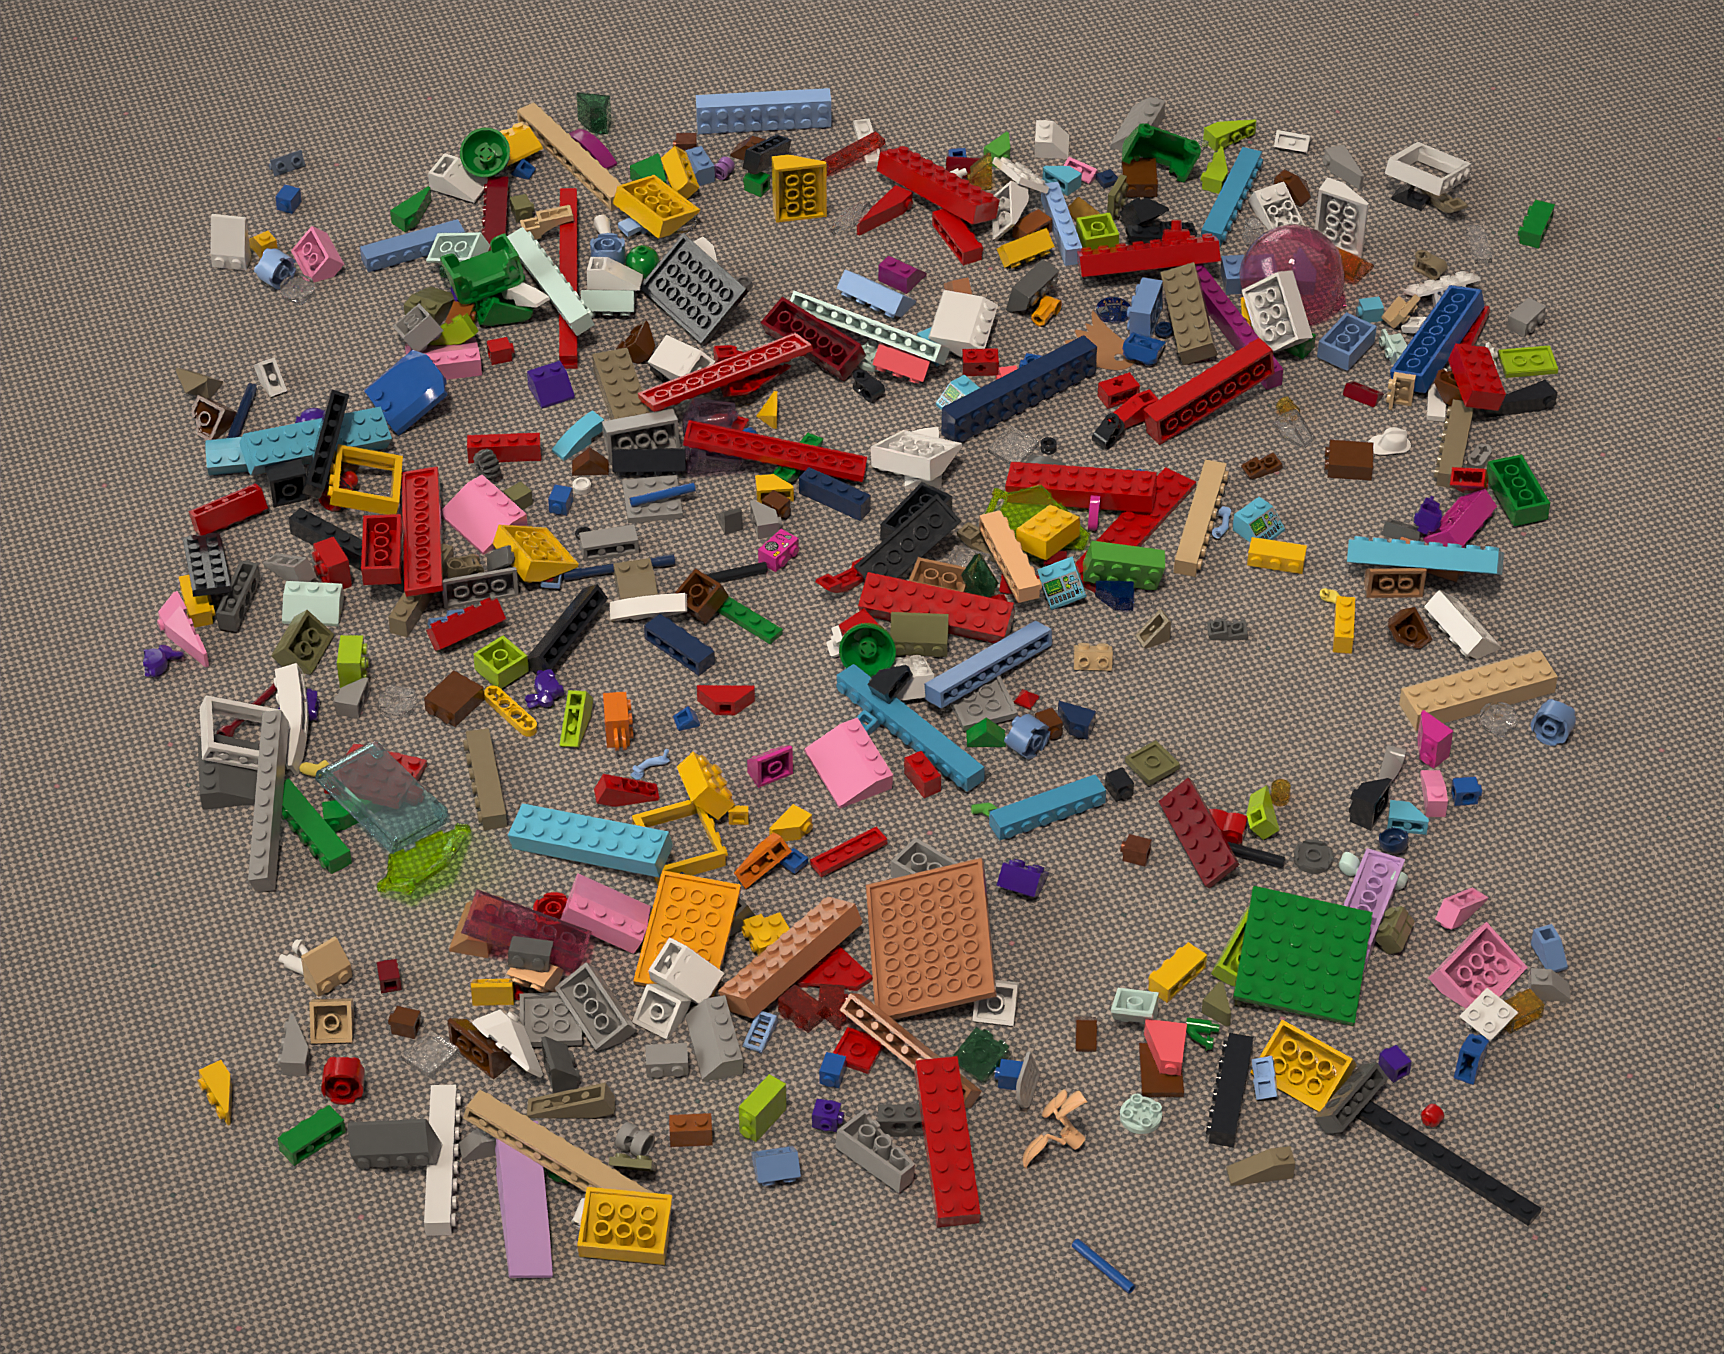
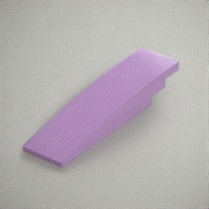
(1374, 889)
(523, 1213)

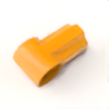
(1047, 307)

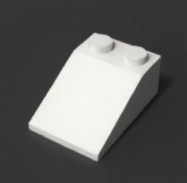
(1012, 203)
(229, 242)

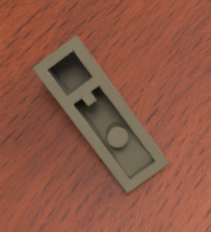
(1263, 1167)

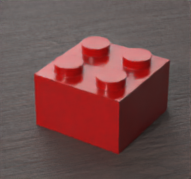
(331, 563)

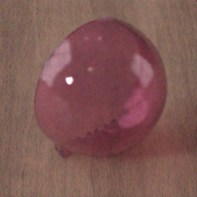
(1312, 258)

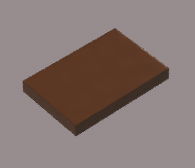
(1156, 1083)

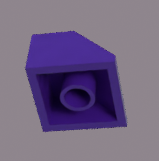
(550, 384)

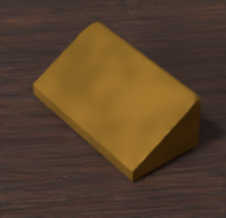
(1081, 208)

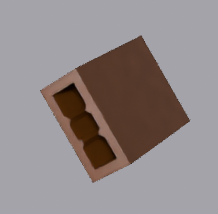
(1141, 177)
(1349, 460)
(454, 698)

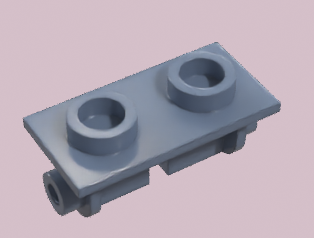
(287, 163)

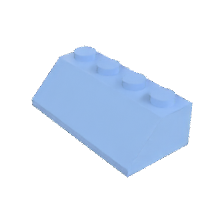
(875, 294)

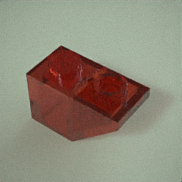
(833, 998)

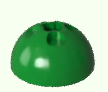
(480, 146)
(867, 656)

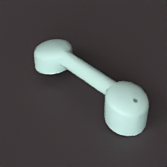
(1350, 863)

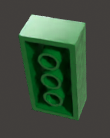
(1518, 490)

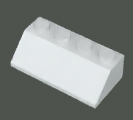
(1461, 626)

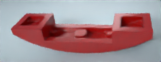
(842, 581)

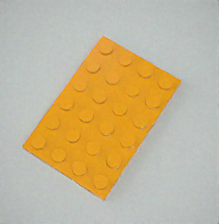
(693, 913)

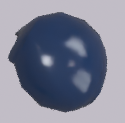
(1393, 840)

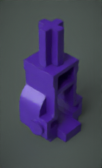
(1428, 516)

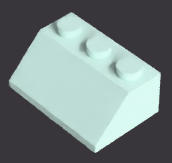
(461, 244)
(610, 301)
(320, 599)

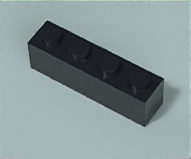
(760, 155)
(649, 460)

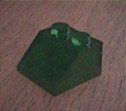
(594, 112)

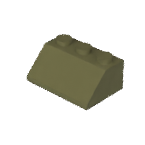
(920, 633)
(303, 642)

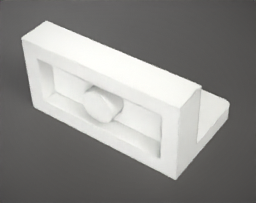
(1292, 141)

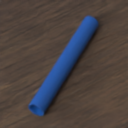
(662, 494)
(1103, 1266)

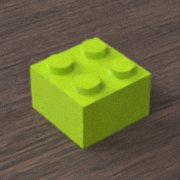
(1097, 231)
(352, 659)
(501, 662)

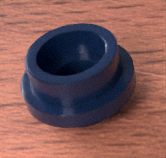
(1163, 329)

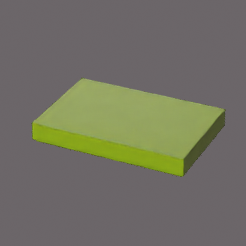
(1527, 361)

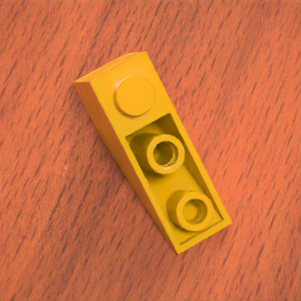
(217, 1083)

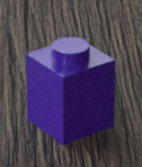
(1394, 1063)

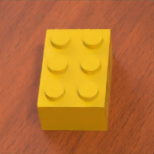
(1048, 532)
(705, 785)

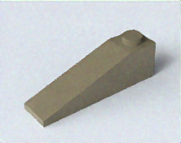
(576, 1103)

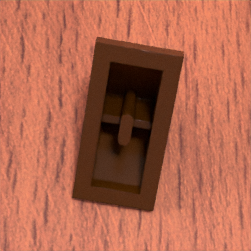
(590, 463)
(1085, 1034)

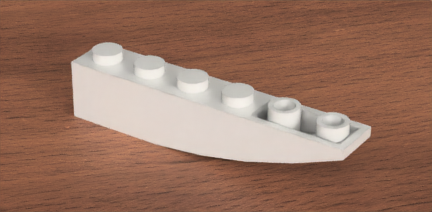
(294, 705)

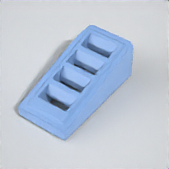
(765, 1017)

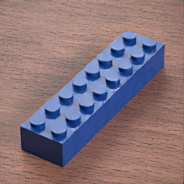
(1439, 334)

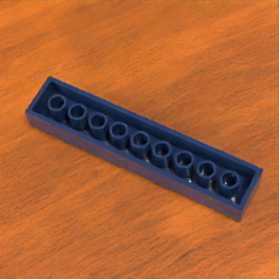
(1019, 390)

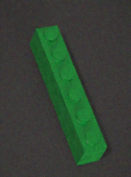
(313, 830)

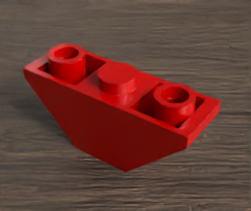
(725, 698)

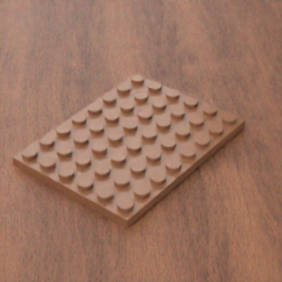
(931, 940)

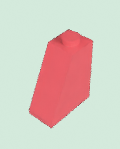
(1166, 1044)

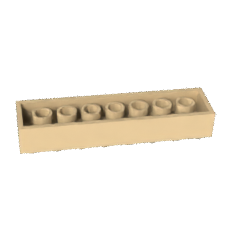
(1470, 690)

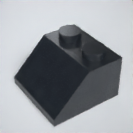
(1142, 211)
(1369, 802)

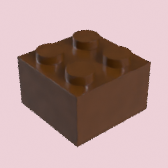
(703, 595)

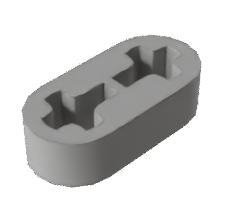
(1476, 456)

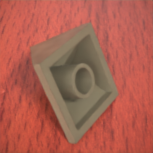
(198, 384)

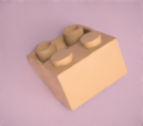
(541, 981)

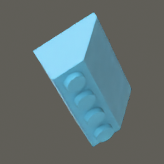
(224, 456)

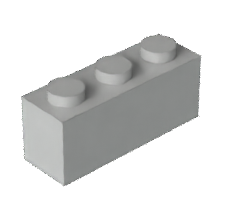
(609, 542)

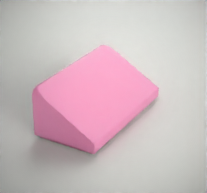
(1088, 172)

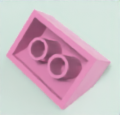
(317, 255)

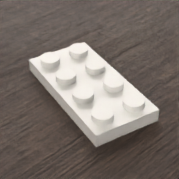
(1021, 174)

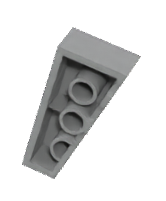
(874, 1150)

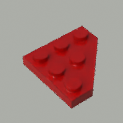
(836, 969)

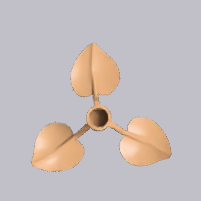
(1069, 1133)

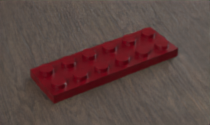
(1198, 833)

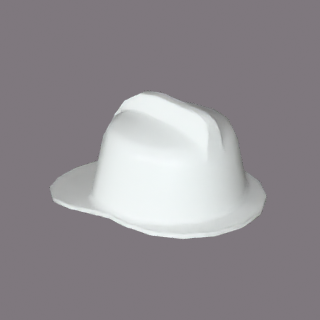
(1391, 442)

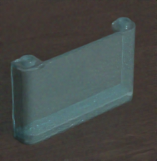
(382, 796)

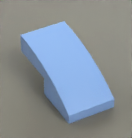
(631, 227)
(1264, 1077)

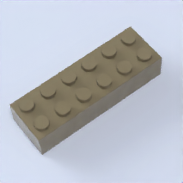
(1188, 313)
(618, 383)

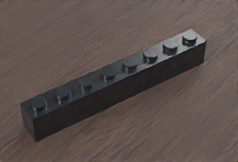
(315, 529)

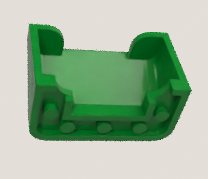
(1164, 146)
(484, 273)
(499, 311)

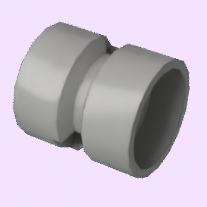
(634, 1140)

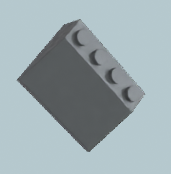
(223, 783)

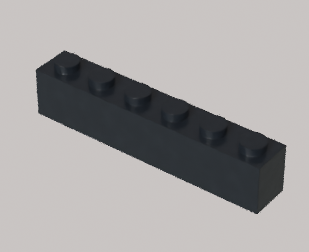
(325, 444)
(566, 628)
(1231, 1090)

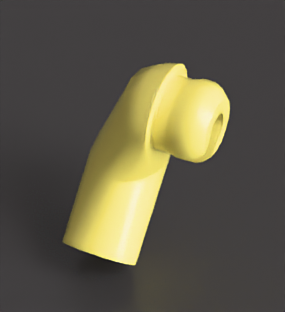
(1328, 595)
(310, 769)

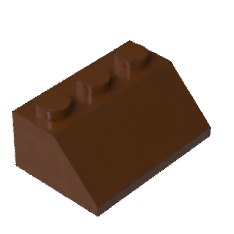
(478, 1048)

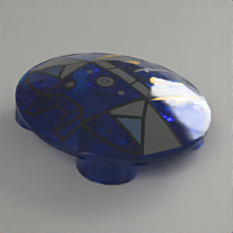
(1112, 309)

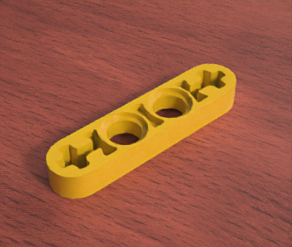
(507, 713)

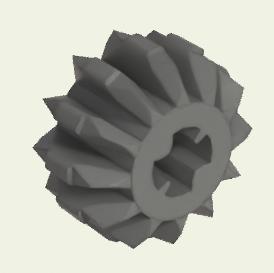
(487, 464)

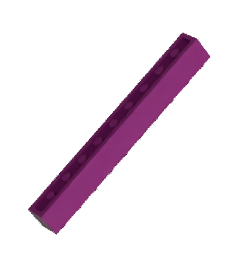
(1232, 322)

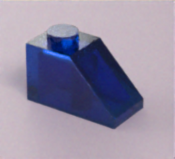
(1116, 594)

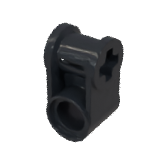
(867, 385)
(1108, 432)

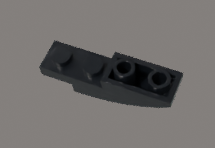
(1147, 233)

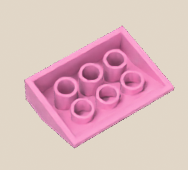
(456, 359)
(479, 511)
(849, 764)
(607, 913)
(1478, 964)

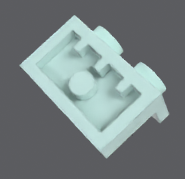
(1392, 345)

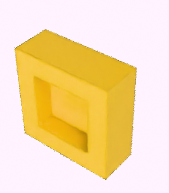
(739, 815)

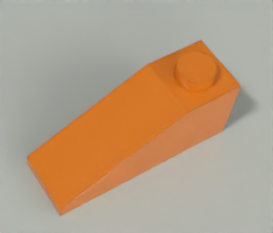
(762, 859)

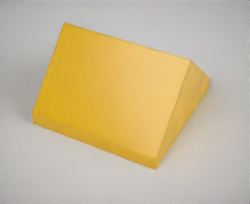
(492, 992)

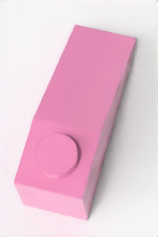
(1434, 793)
(1460, 907)

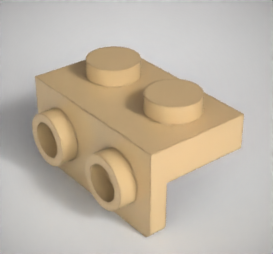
(1399, 311)
(1401, 389)
(1093, 657)

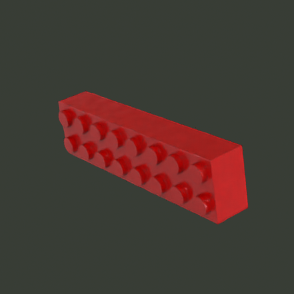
(938, 185)
(1148, 255)
(1209, 391)
(1075, 484)
(968, 613)
(947, 1142)

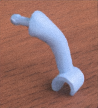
(1219, 531)
(660, 760)

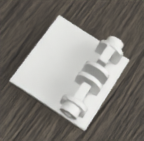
(1488, 1014)

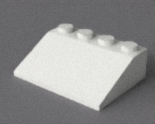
(1342, 216)
(1277, 311)
(962, 321)
(914, 455)

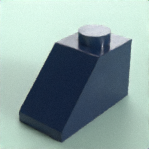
(1077, 719)

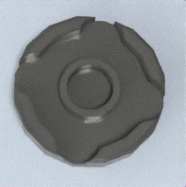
(1313, 856)

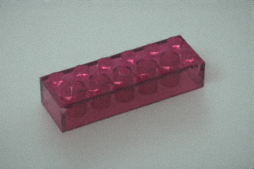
(498, 920)

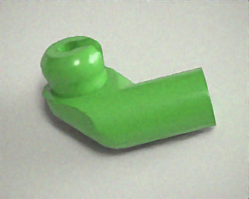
(983, 808)

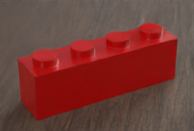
(957, 236)
(507, 447)
(228, 509)
(465, 624)

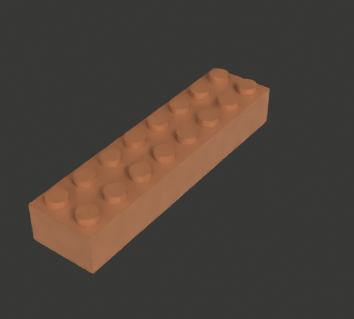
(790, 956)

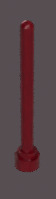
(228, 730)

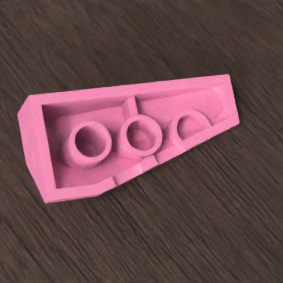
(180, 629)

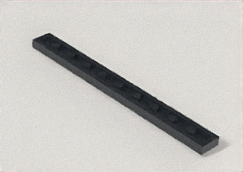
(1449, 1163)

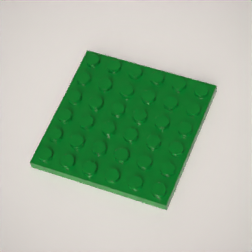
(1303, 955)

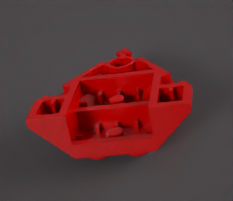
(749, 383)

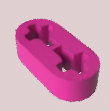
(1094, 513)

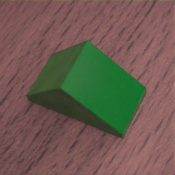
(985, 735)

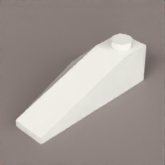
(510, 1037)

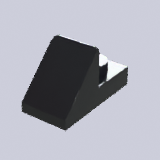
(1409, 197)

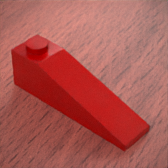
(889, 207)

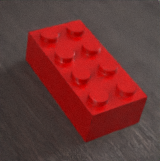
(1476, 377)
(382, 549)

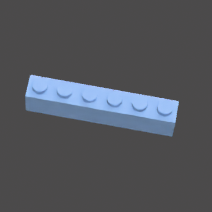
(1062, 223)

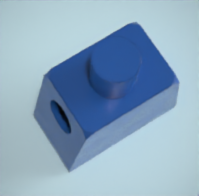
(1473, 1049)

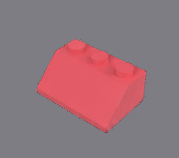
(901, 363)

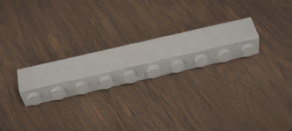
(268, 801)

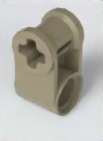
(1429, 265)
(464, 566)

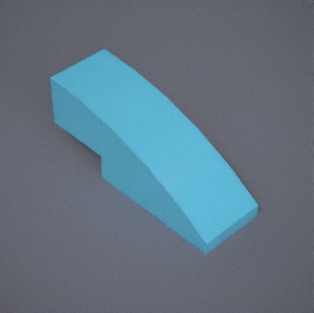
(578, 436)

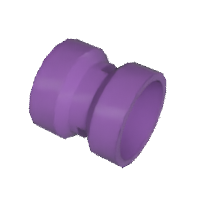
(723, 167)

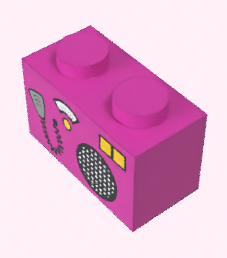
(778, 550)

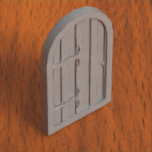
(1027, 1081)

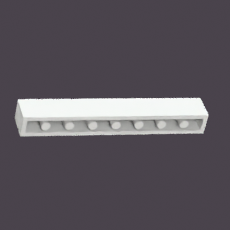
(440, 1176)

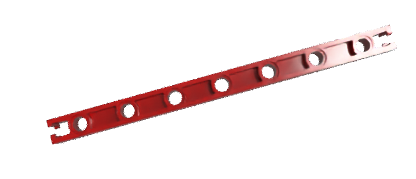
(569, 268)

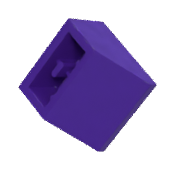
(1022, 878)

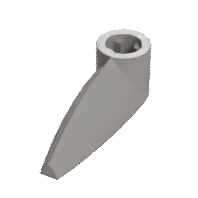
(1392, 762)

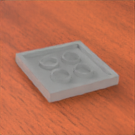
(653, 511)
(987, 701)
(548, 1016)

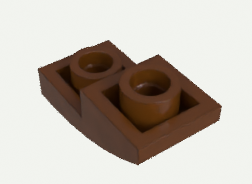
(1258, 468)

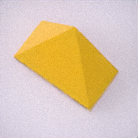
(768, 412)

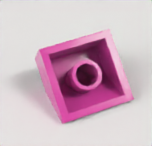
(1433, 740)
(771, 765)

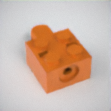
(617, 720)

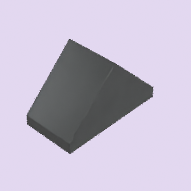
(730, 520)

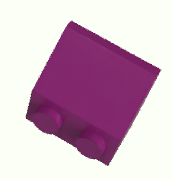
(899, 274)

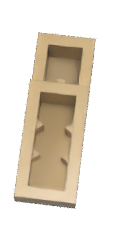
(547, 220)

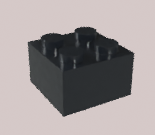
(286, 482)

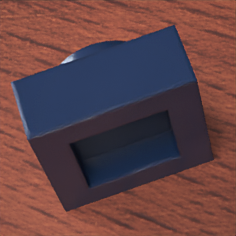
(1106, 178)

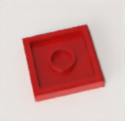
(860, 1050)

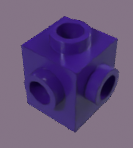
(827, 1115)

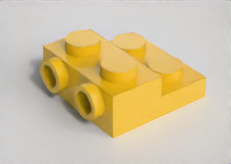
(763, 930)

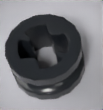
(1048, 445)

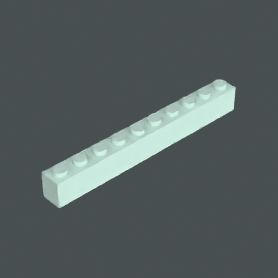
(552, 284)
(871, 328)

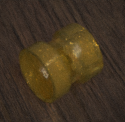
(1286, 404)
(1280, 792)

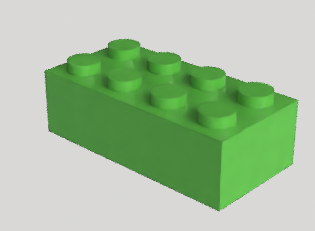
(1124, 563)

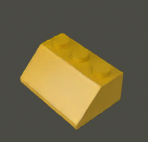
(521, 142)

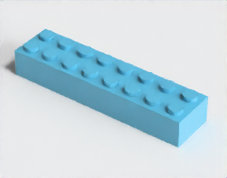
(296, 441)
(1429, 556)
(590, 840)

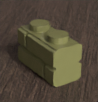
(1394, 929)

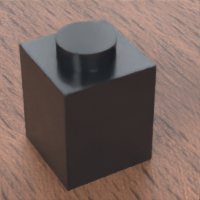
(1119, 784)

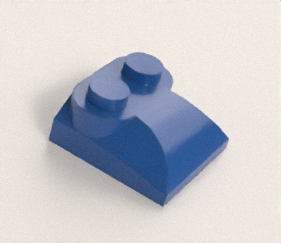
(1142, 348)

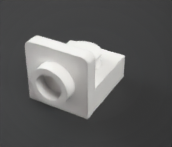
(1412, 324)
(833, 644)

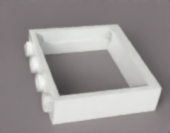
(1399, 168)
(222, 752)

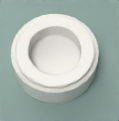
(581, 485)

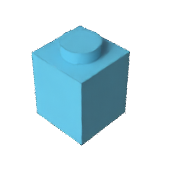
(1370, 309)

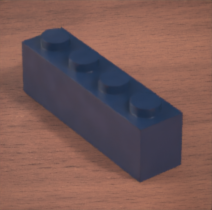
(834, 494)
(679, 644)

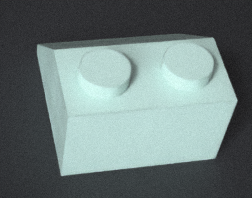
(1135, 1005)

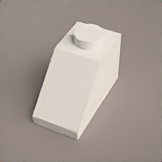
(270, 377)

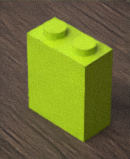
(762, 1108)

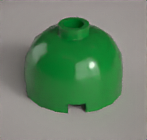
(642, 259)

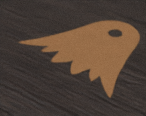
(1107, 345)

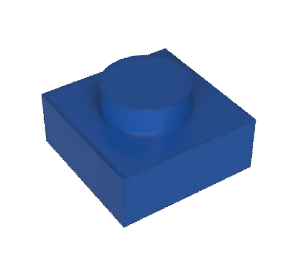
(794, 861)

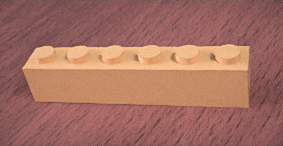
(1009, 556)

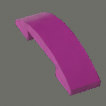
(594, 147)

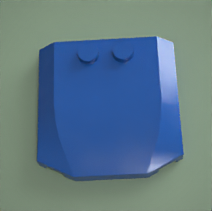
(408, 390)

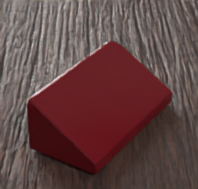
(960, 162)
(1362, 393)

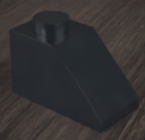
(889, 682)

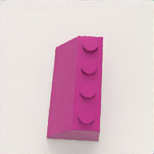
(1463, 519)

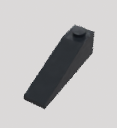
(1526, 400)

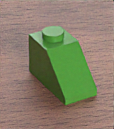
(999, 147)

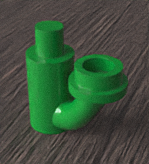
(1201, 1026)

